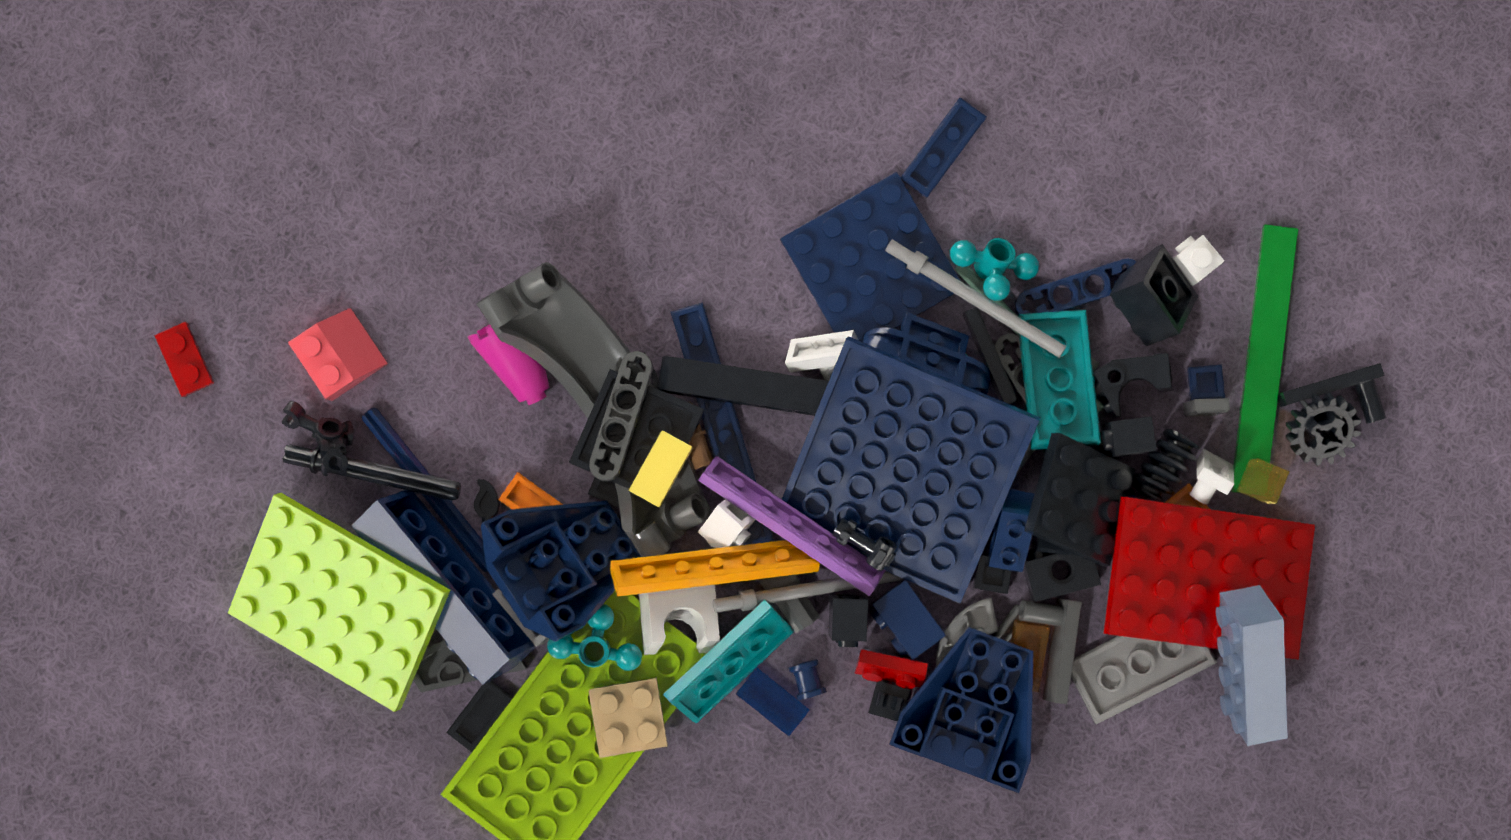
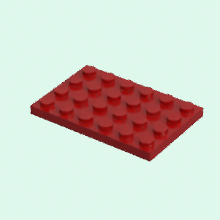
(1179, 559)

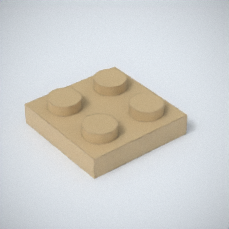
(628, 717)

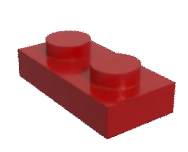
(184, 359)
(880, 667)

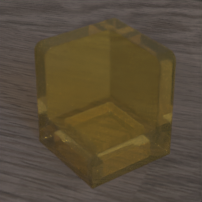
(1263, 481)

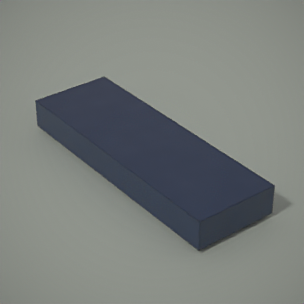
(943, 147)

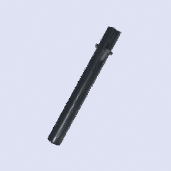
(376, 473)

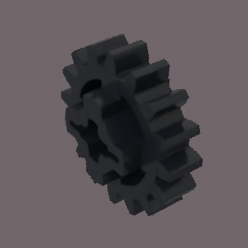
(1327, 427)

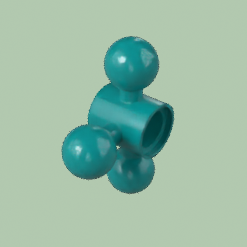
(993, 263)
(626, 656)

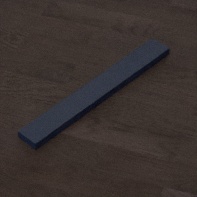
(719, 416)

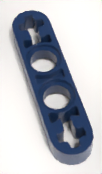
(1076, 284)

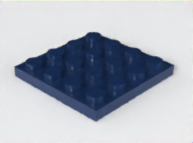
(847, 263)

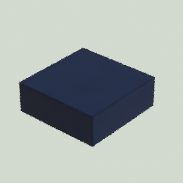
(1206, 382)

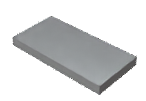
(1132, 670)

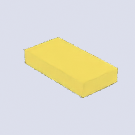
(660, 469)

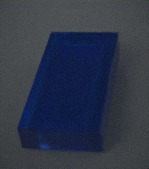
(772, 701)

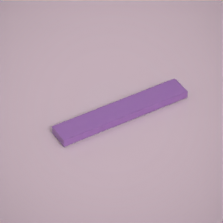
(790, 524)

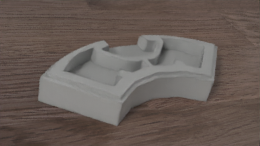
(976, 616)

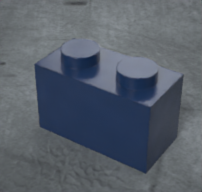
(907, 619)

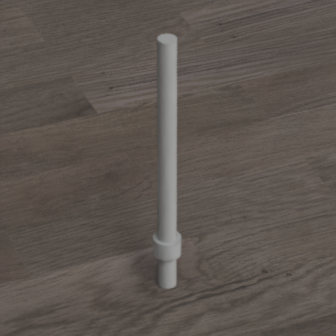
(919, 264)
(749, 599)

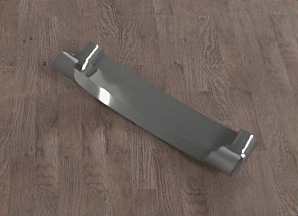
(573, 342)

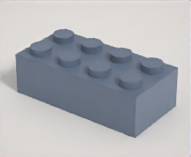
(1252, 665)

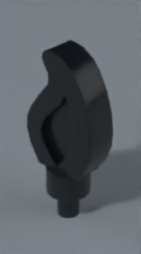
(486, 502)

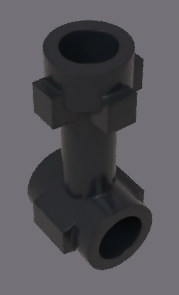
(880, 552)

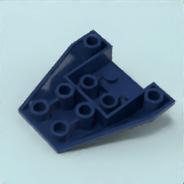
(555, 562)
(974, 711)

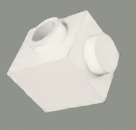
(1197, 258)
(726, 526)

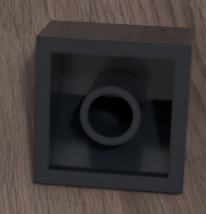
(1154, 296)

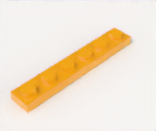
(709, 567)

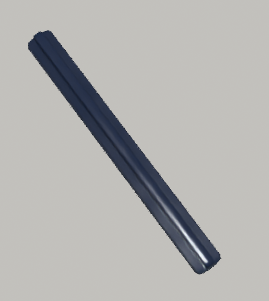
(444, 508)

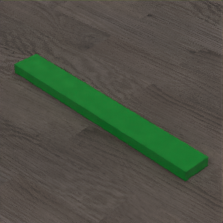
(1265, 347)

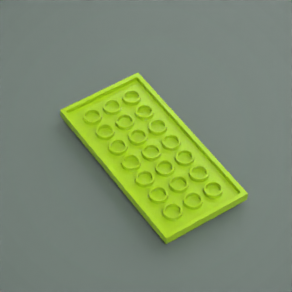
(540, 760)

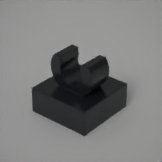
(888, 700)

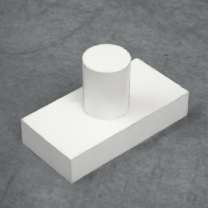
(817, 352)
(1212, 474)

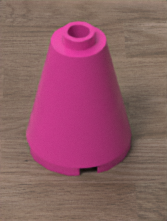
(515, 369)

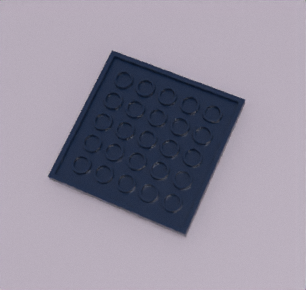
(910, 464)

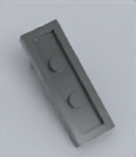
(1065, 620)

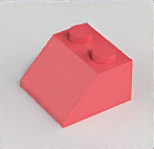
(337, 353)

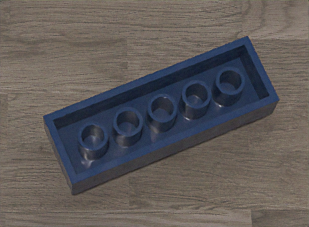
(472, 618)

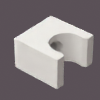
(687, 604)

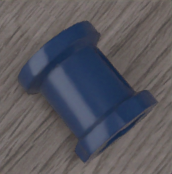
(807, 679)

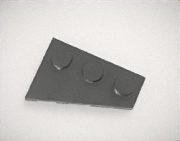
(445, 668)

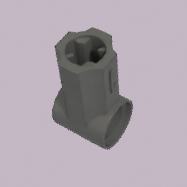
(797, 611)

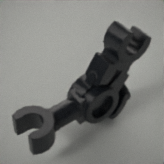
(327, 432)

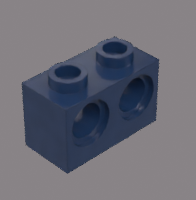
(1008, 539)

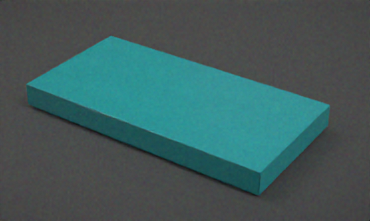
(1060, 387)
(729, 662)

